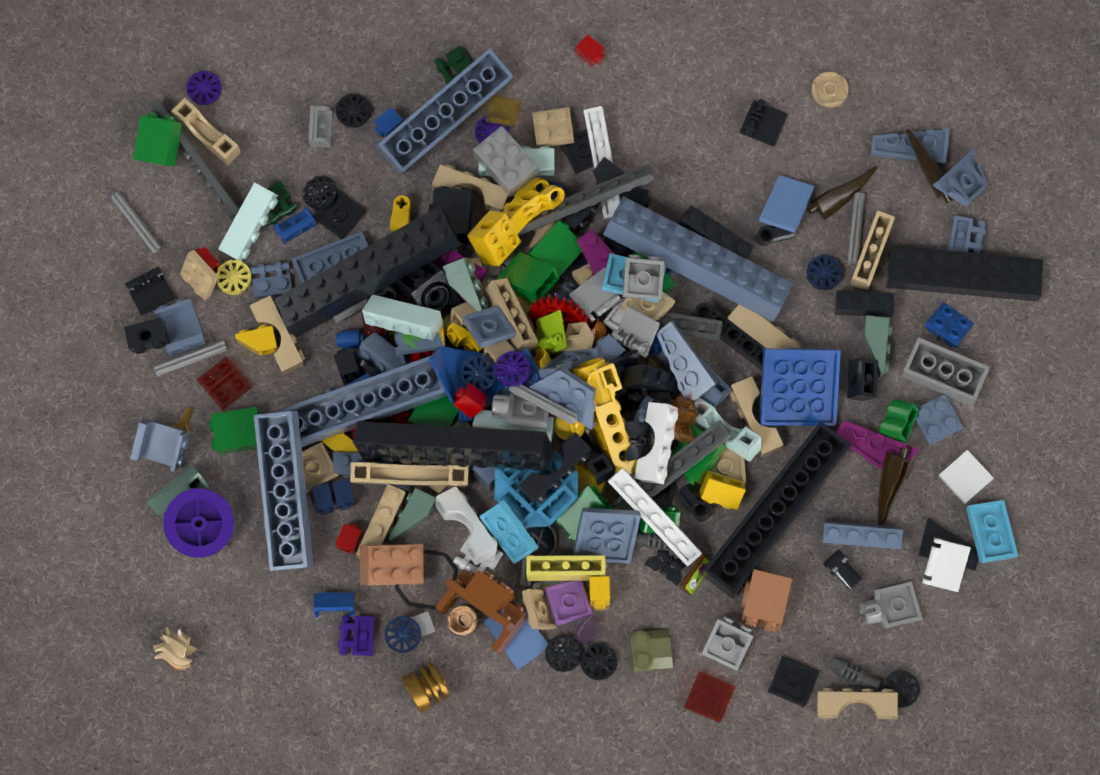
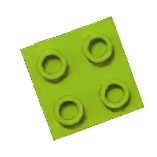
(551, 333)

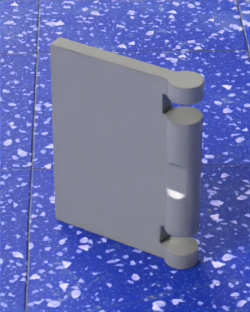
(593, 298)

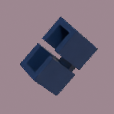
(324, 500)

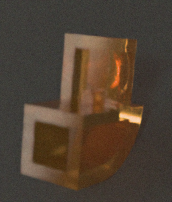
(686, 414)

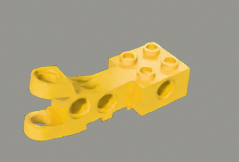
(497, 231)

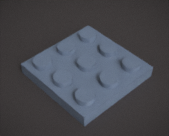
(607, 534)

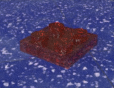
(709, 697)

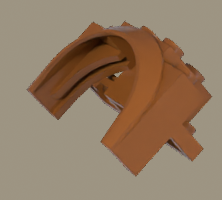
(488, 597)

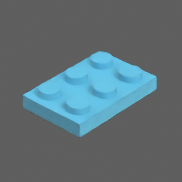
(613, 276)
(508, 531)
(992, 531)

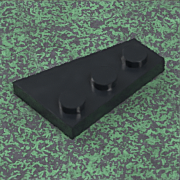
(625, 360)
(932, 531)

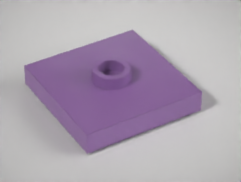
(567, 602)

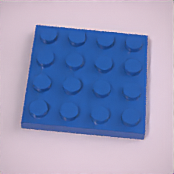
(799, 386)

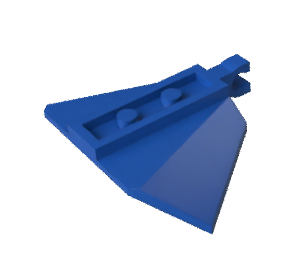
(447, 365)

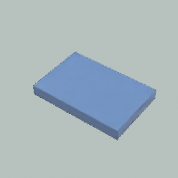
(786, 203)
(524, 646)

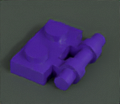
(363, 636)

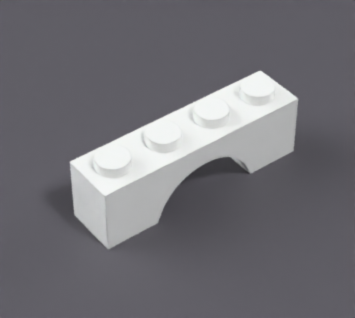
(654, 465)
(454, 506)

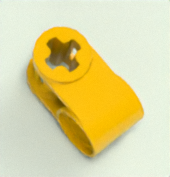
(399, 216)

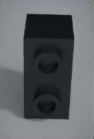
(136, 333)
(347, 365)
(862, 379)

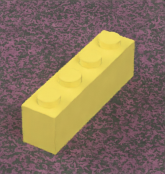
(564, 568)

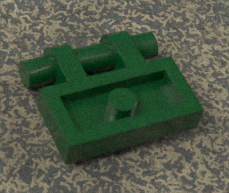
(456, 59)
(283, 195)

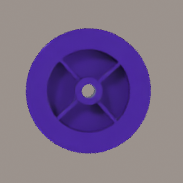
(194, 538)

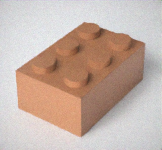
(391, 564)

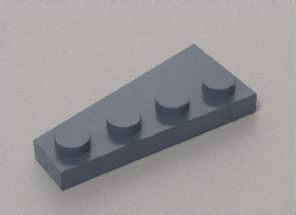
(687, 367)

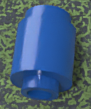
(349, 339)

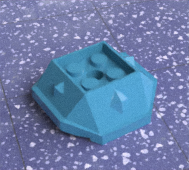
(538, 514)

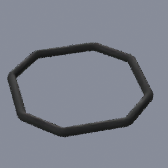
(422, 605)

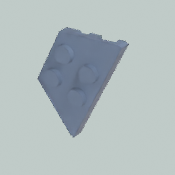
(963, 180)
(570, 393)

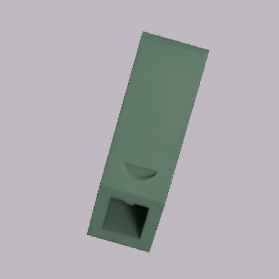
(463, 279)
(875, 337)
(186, 480)
(417, 511)

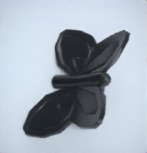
(640, 440)
(668, 564)

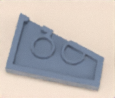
(568, 360)

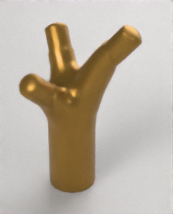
(183, 422)

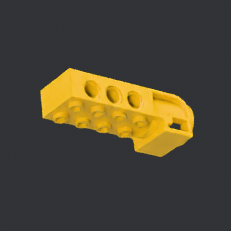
(609, 425)

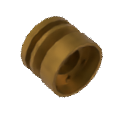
(425, 687)

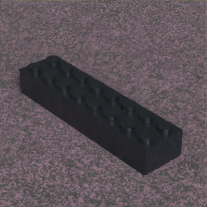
(964, 273)

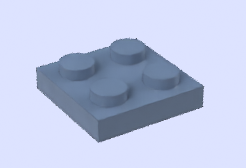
(489, 326)
(937, 420)

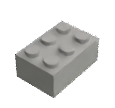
(506, 161)

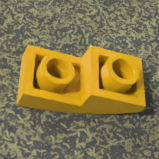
(461, 336)
(341, 443)

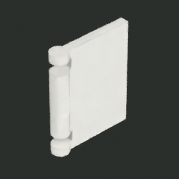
(946, 565)

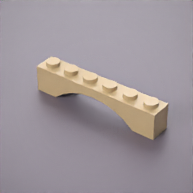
(409, 474)

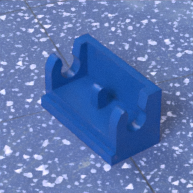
(295, 225)
(334, 602)

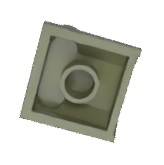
(651, 650)

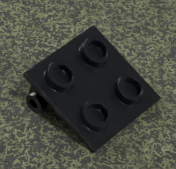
(763, 122)
(150, 290)

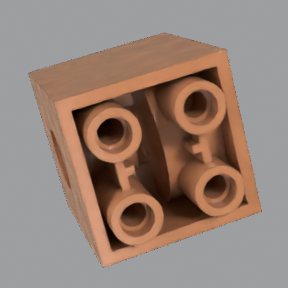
(765, 600)

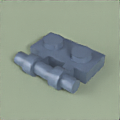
(961, 233)
(273, 285)
(639, 414)

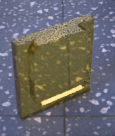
(503, 110)

